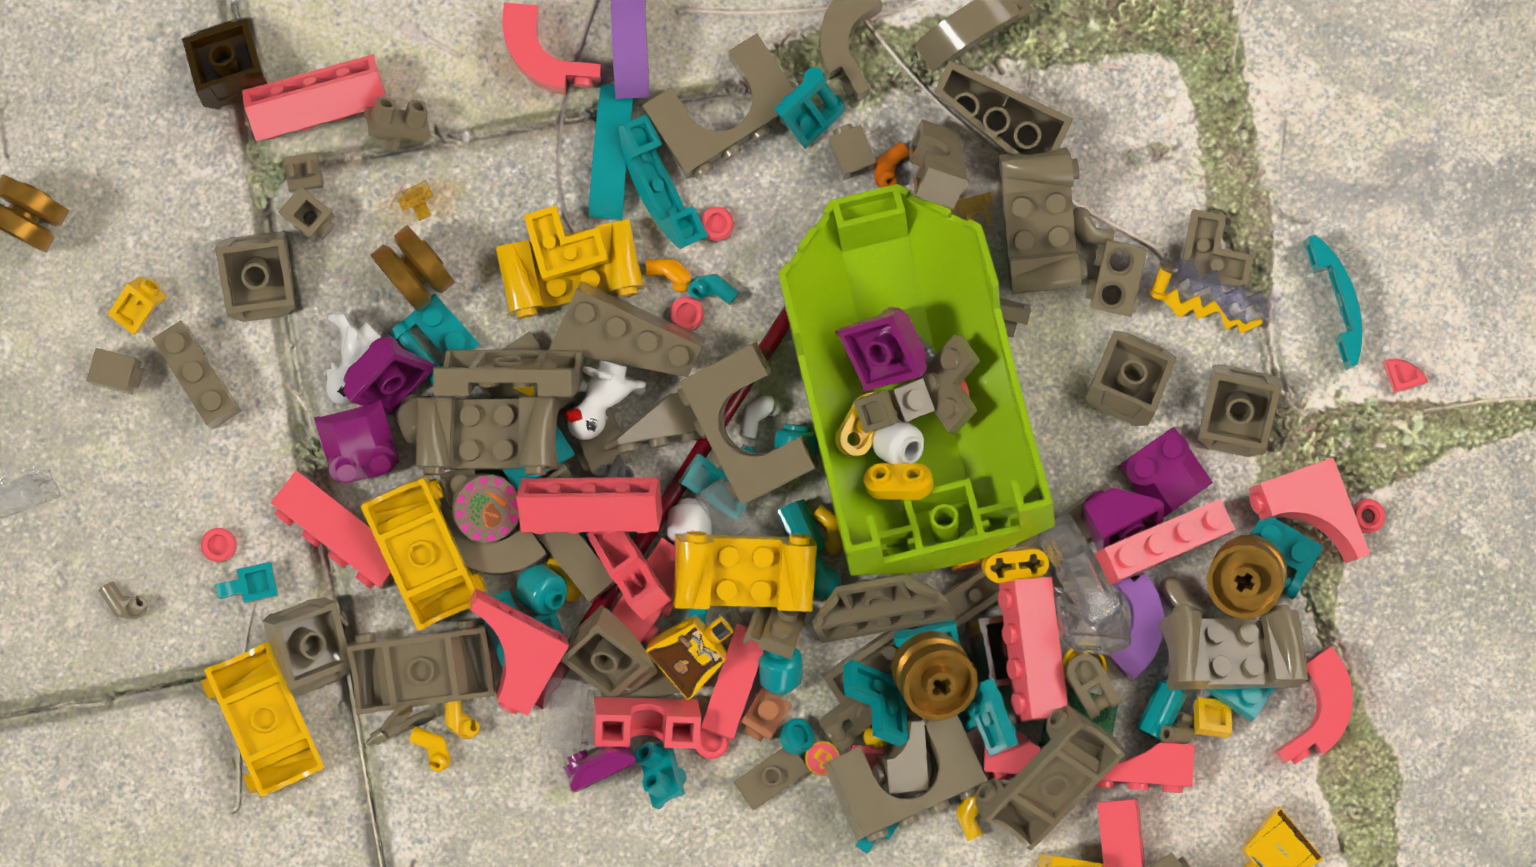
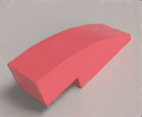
(630, 572)
(732, 685)

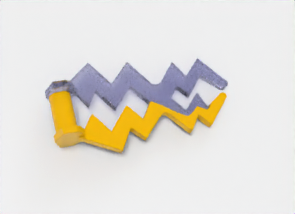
(1221, 301)

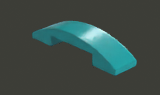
(608, 160)
(655, 185)
(1323, 259)

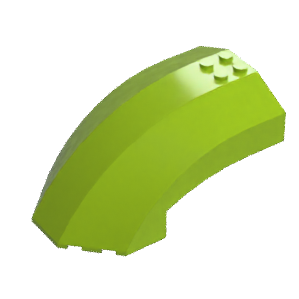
(937, 268)

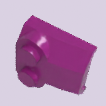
(884, 349)
(385, 374)
(357, 443)
(1166, 471)
(589, 769)

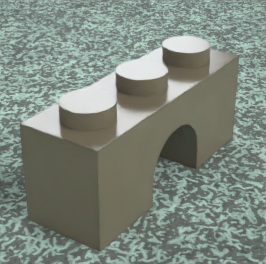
(940, 162)
(196, 374)

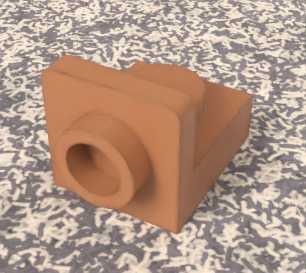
(765, 715)

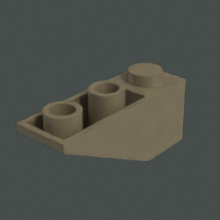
(657, 425)

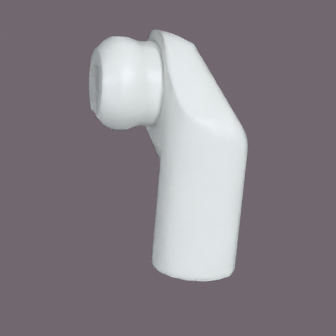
(756, 411)

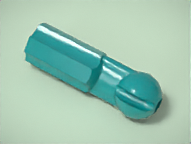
(798, 520)
(1160, 710)

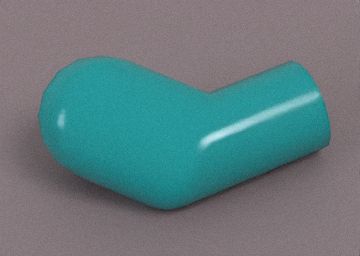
(712, 285)

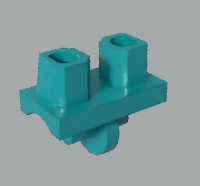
(661, 773)

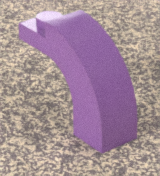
(630, 49)
(1144, 628)

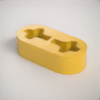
(1016, 572)

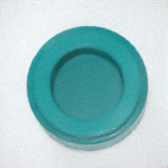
(796, 736)

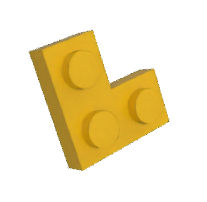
(562, 254)

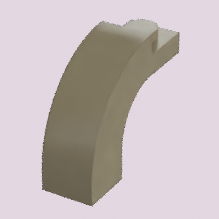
(967, 28)
(836, 29)
(496, 558)

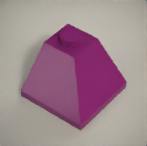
(1119, 515)

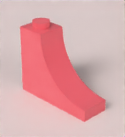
(1317, 498)
(529, 652)

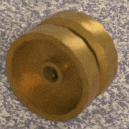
(25, 210)
(413, 268)
(1244, 596)
(934, 675)

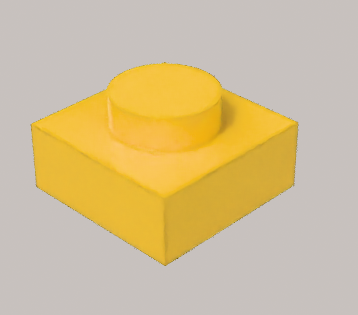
(1212, 718)

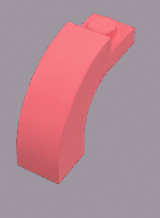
(521, 37)
(1333, 708)

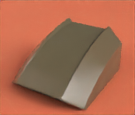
(256, 276)
(1130, 379)
(1239, 410)
(308, 644)
(608, 655)

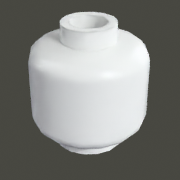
(898, 443)
(687, 517)

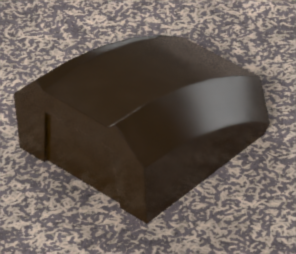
(223, 62)
(987, 649)

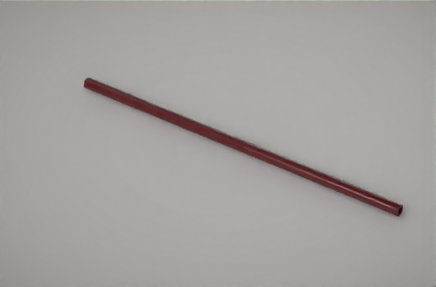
(675, 490)

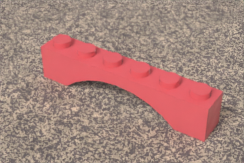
(1160, 765)

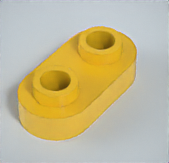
(853, 425)
(897, 481)

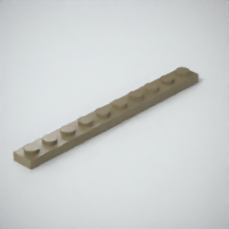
(966, 598)

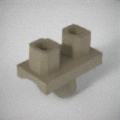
(397, 125)

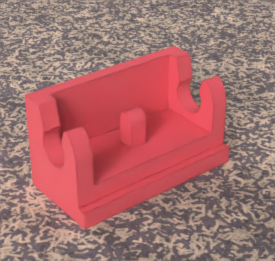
(1121, 833)

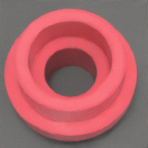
(1377, 512)

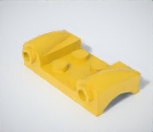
(528, 293)
(421, 551)
(744, 571)
(263, 720)

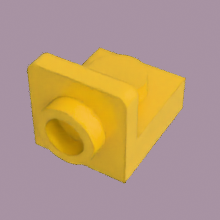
(137, 303)

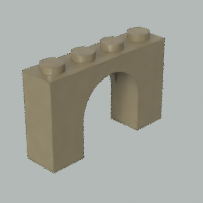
(698, 147)
(748, 472)
(872, 809)

